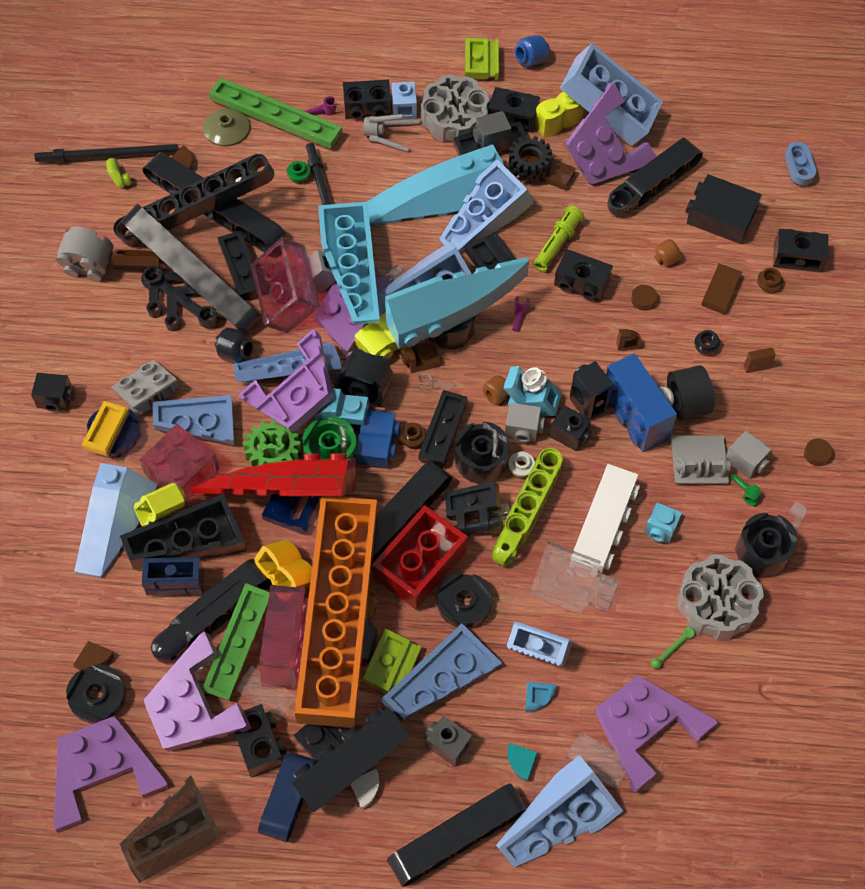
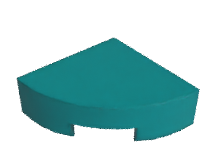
(520, 760)

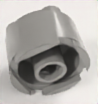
(84, 253)

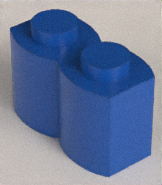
(376, 439)

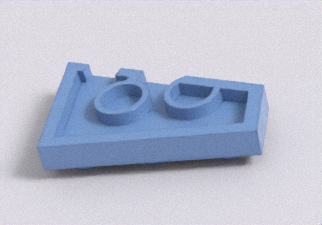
(202, 417)

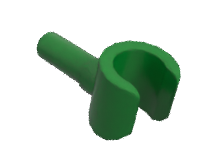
(752, 493)

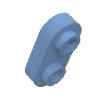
(801, 169)

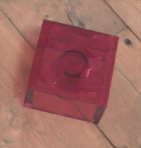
(179, 460)

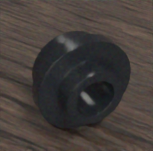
(709, 337)

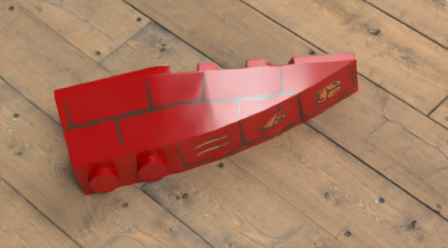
(289, 477)

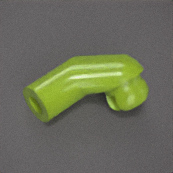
(114, 173)

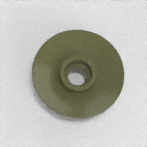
(226, 127)

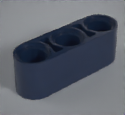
(284, 800)

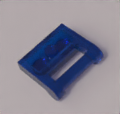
(282, 509)

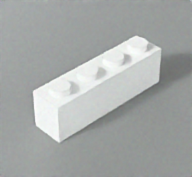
(606, 514)

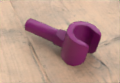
(328, 107)
(520, 310)

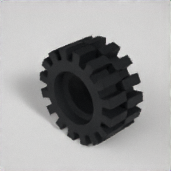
(530, 169)

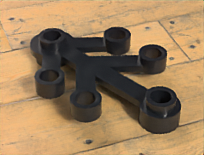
(174, 295)

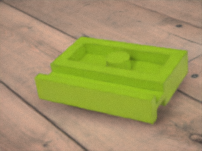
(481, 58)
(390, 661)

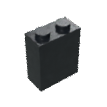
(722, 208)

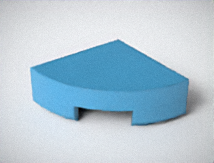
(538, 695)

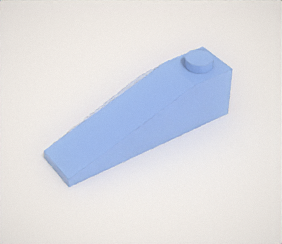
(441, 263)
(564, 809)

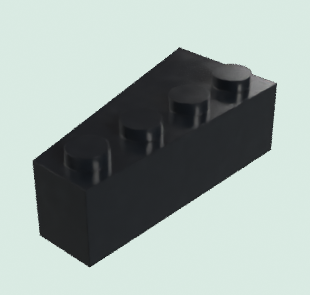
(194, 532)
(350, 759)

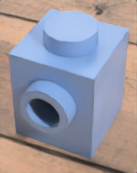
(404, 99)

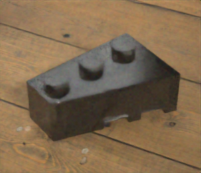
(171, 833)

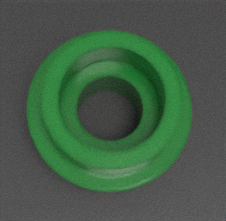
(298, 172)

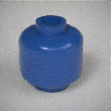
(532, 51)

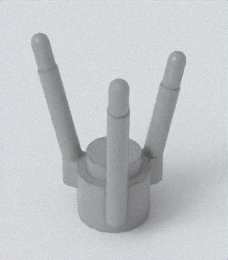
(375, 126)

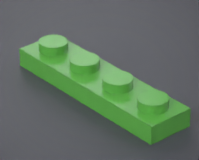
(236, 642)

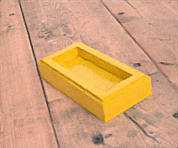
(105, 428)

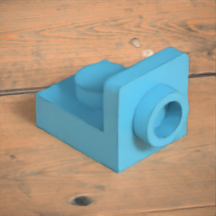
(662, 523)

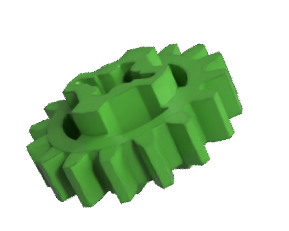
(271, 445)

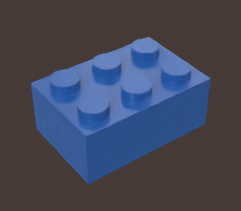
(640, 403)

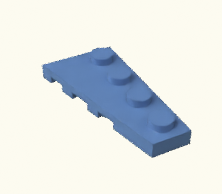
(281, 364)
(442, 672)

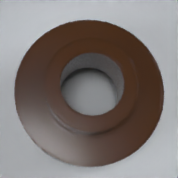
(770, 274)
(412, 441)

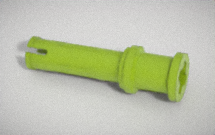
(562, 231)

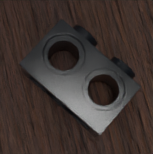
(367, 99)
(252, 741)

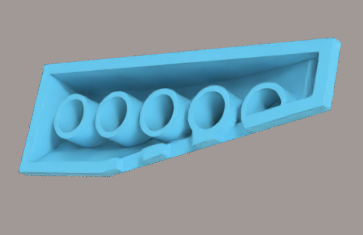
(432, 190)
(350, 256)
(442, 304)

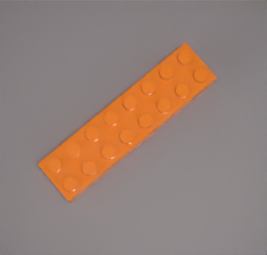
(337, 612)

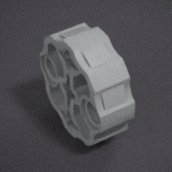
(452, 106)
(735, 610)

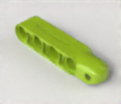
(509, 541)

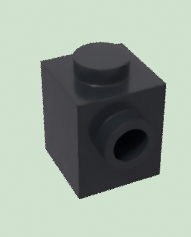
(52, 392)
(571, 428)

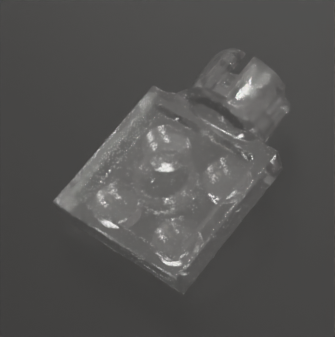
(572, 580)

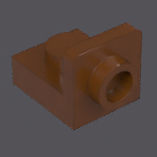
(421, 356)

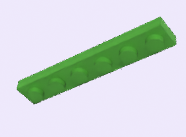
(275, 113)

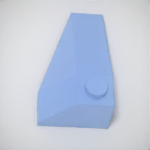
(490, 206)
(110, 516)

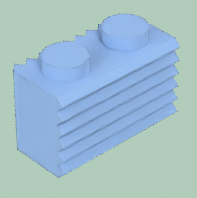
(539, 644)

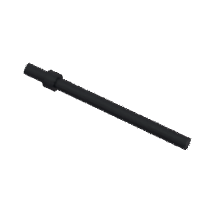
(60, 155)
(316, 166)

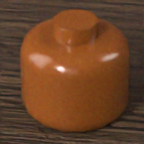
(667, 253)
(494, 390)

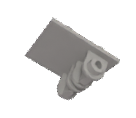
(145, 384)
(699, 460)

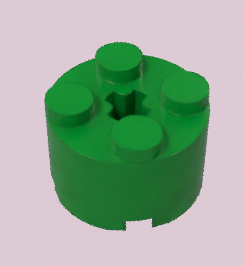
(330, 437)

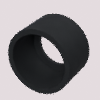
(691, 392)

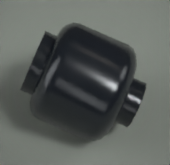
(234, 345)

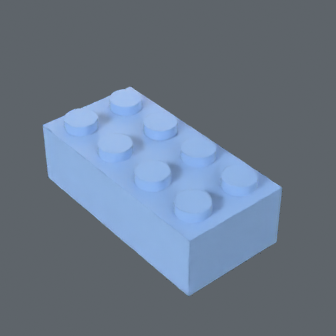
(587, 83)

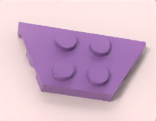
(335, 317)

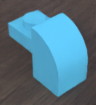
(546, 398)
(347, 407)

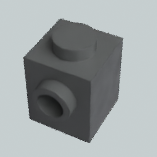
(492, 130)
(448, 740)

